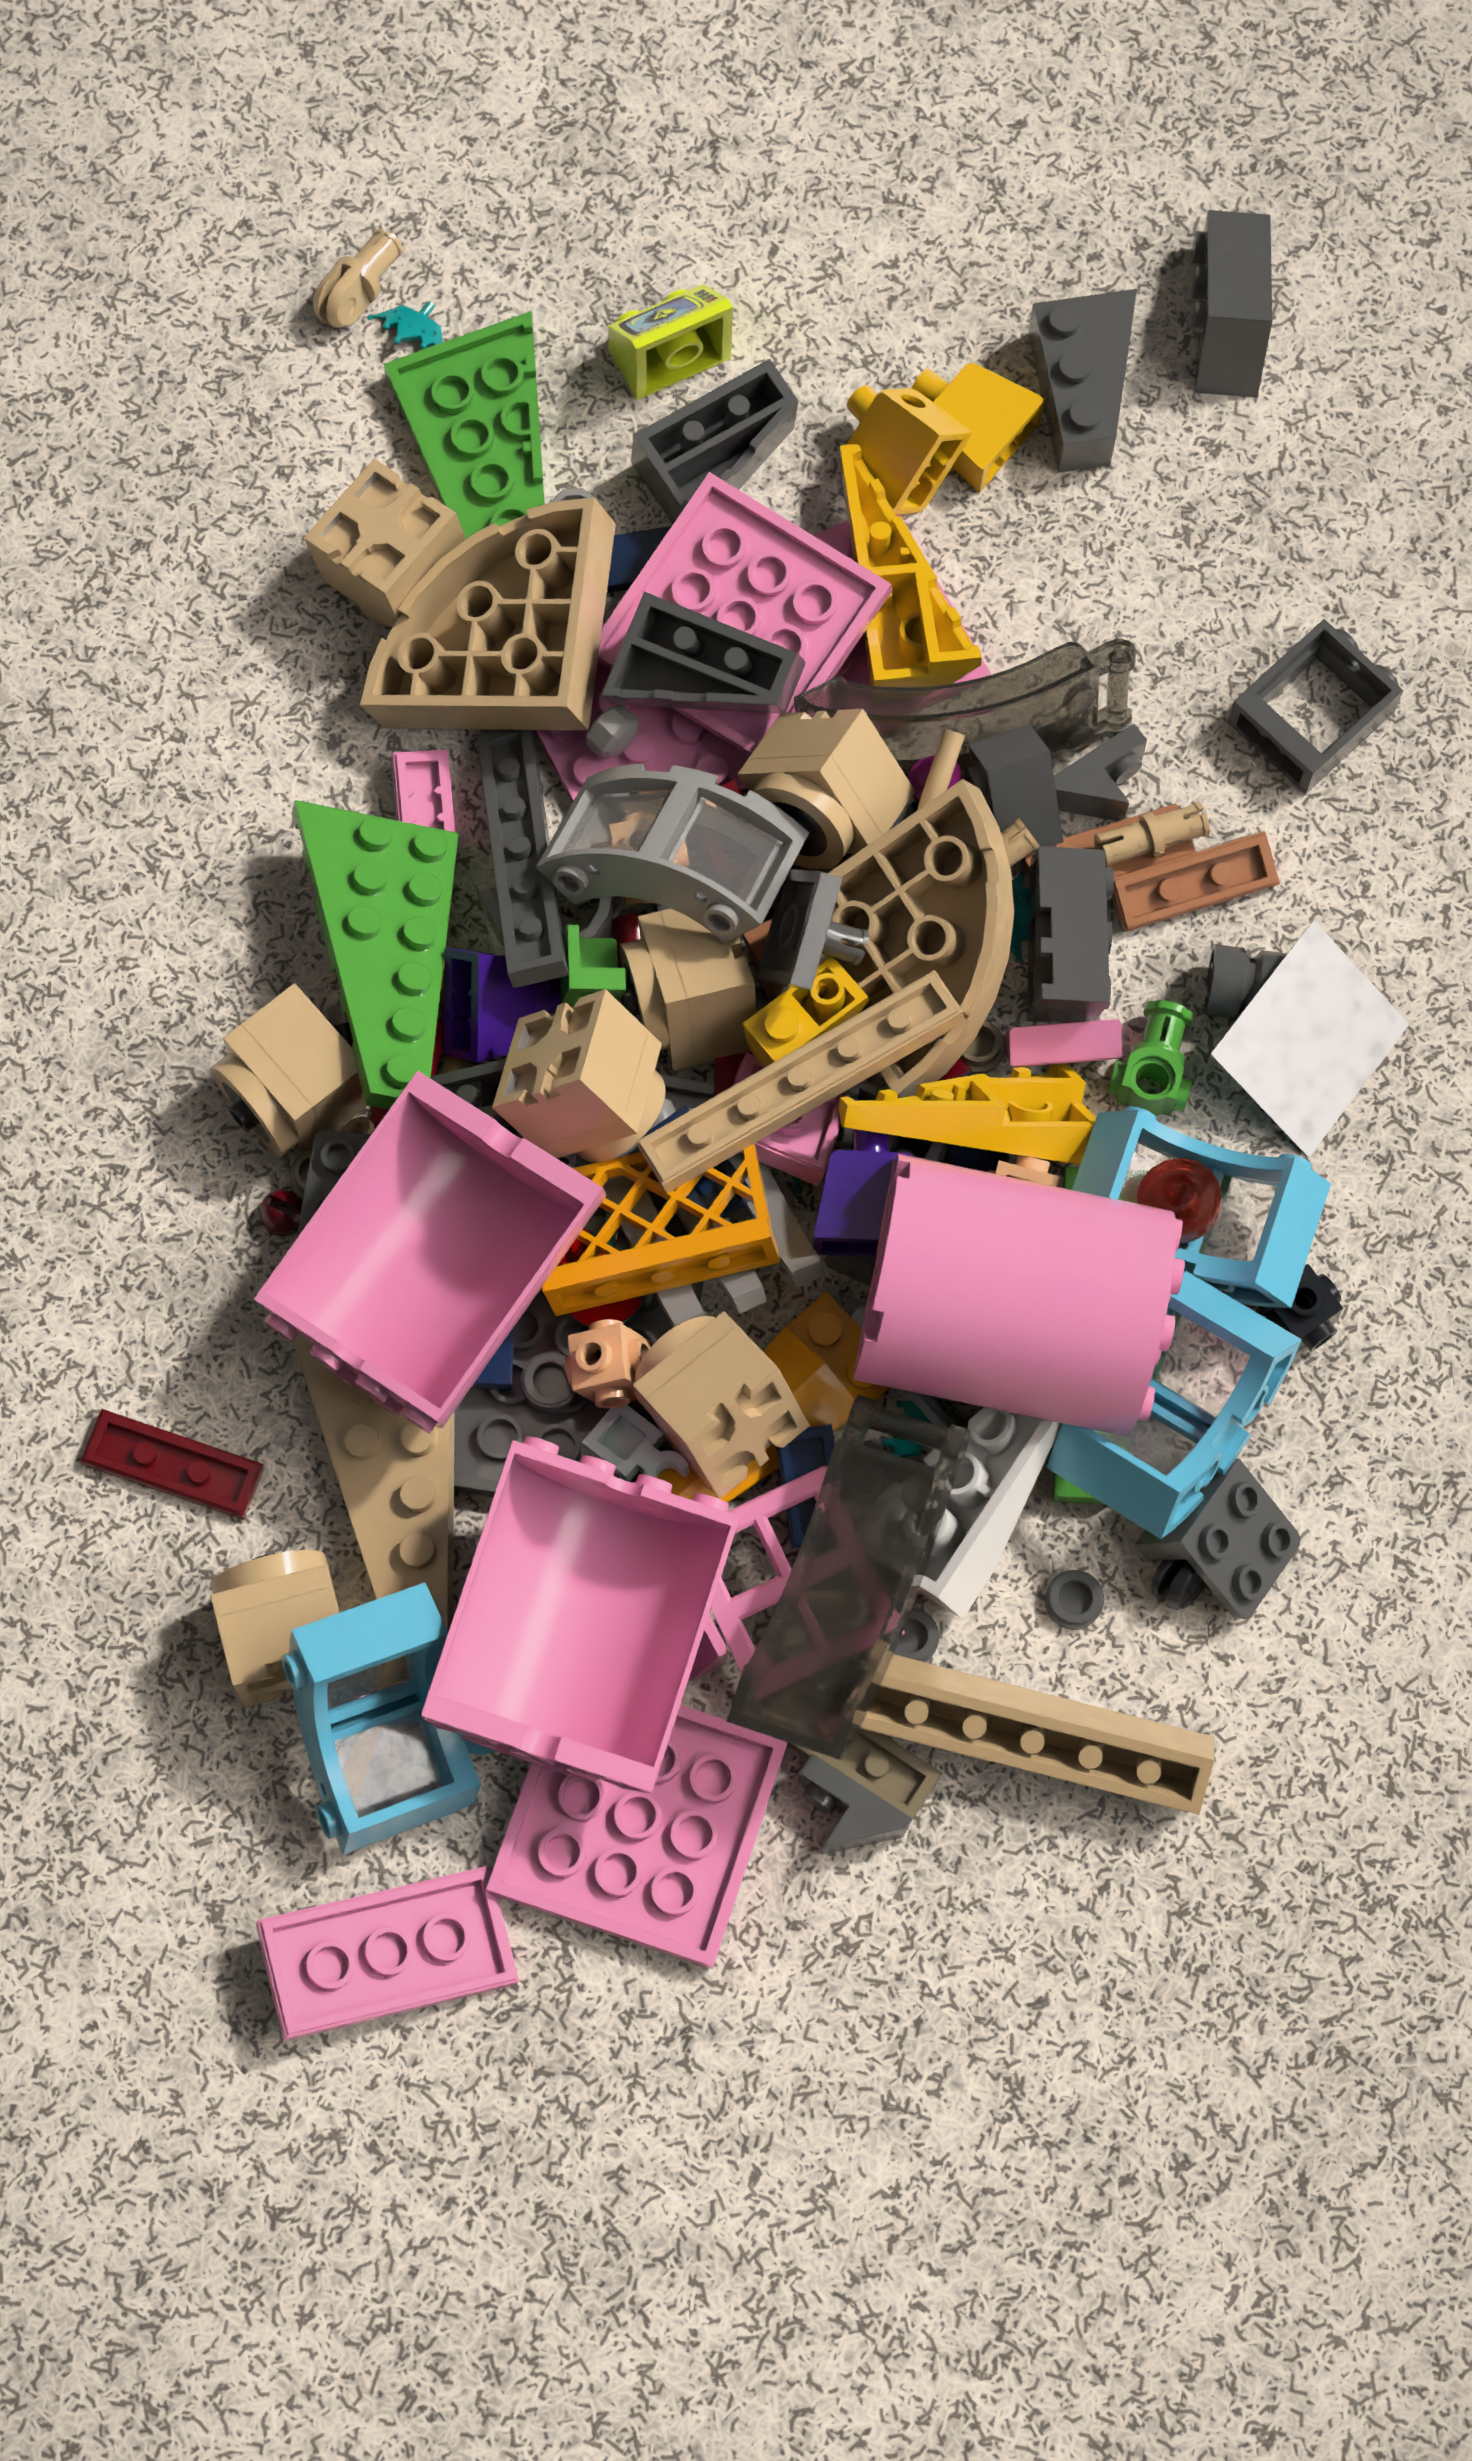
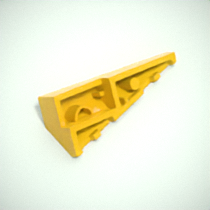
(915, 632)
(1010, 1115)

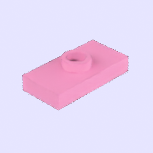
(423, 788)

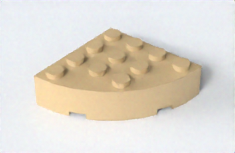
(501, 628)
(931, 901)

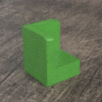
(590, 967)

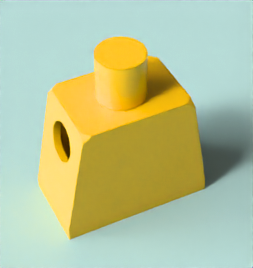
(993, 409)
(906, 443)

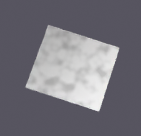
(1310, 1038)

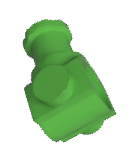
(1156, 1061)

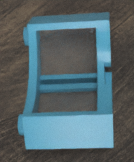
(1265, 1215)
(1205, 1392)
(359, 1711)

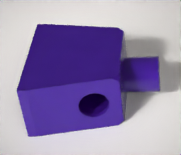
(484, 1006)
(854, 1197)

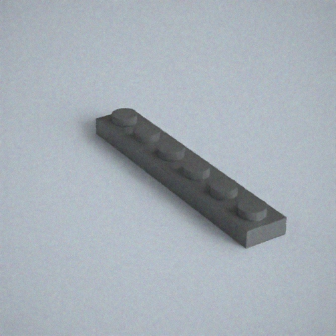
(518, 841)

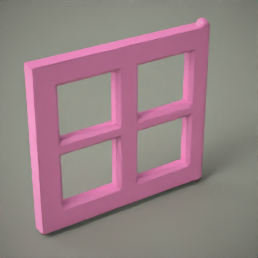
(731, 1611)

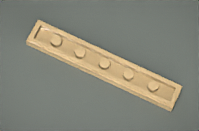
(801, 1081)

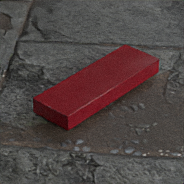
(172, 1464)

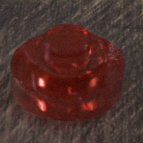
(1186, 1190)

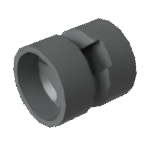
(1236, 978)

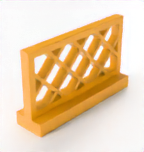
(673, 1260)

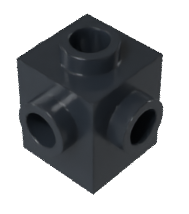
(1322, 1310)

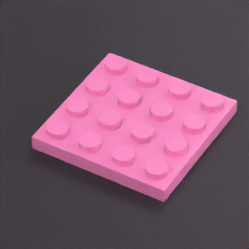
(759, 576)
(646, 1863)

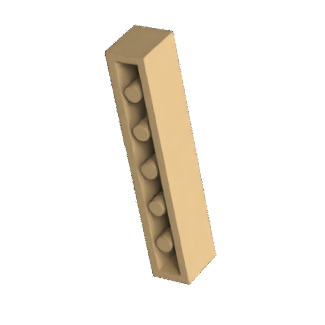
(1042, 1734)

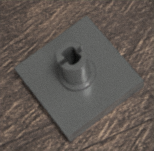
(804, 931)

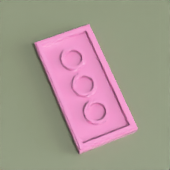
(386, 1953)

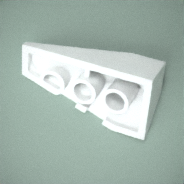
(984, 1503)

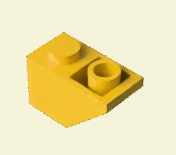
(804, 1014)

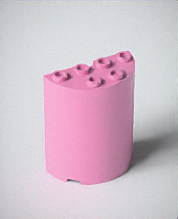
(427, 1253)
(1019, 1296)
(580, 1617)

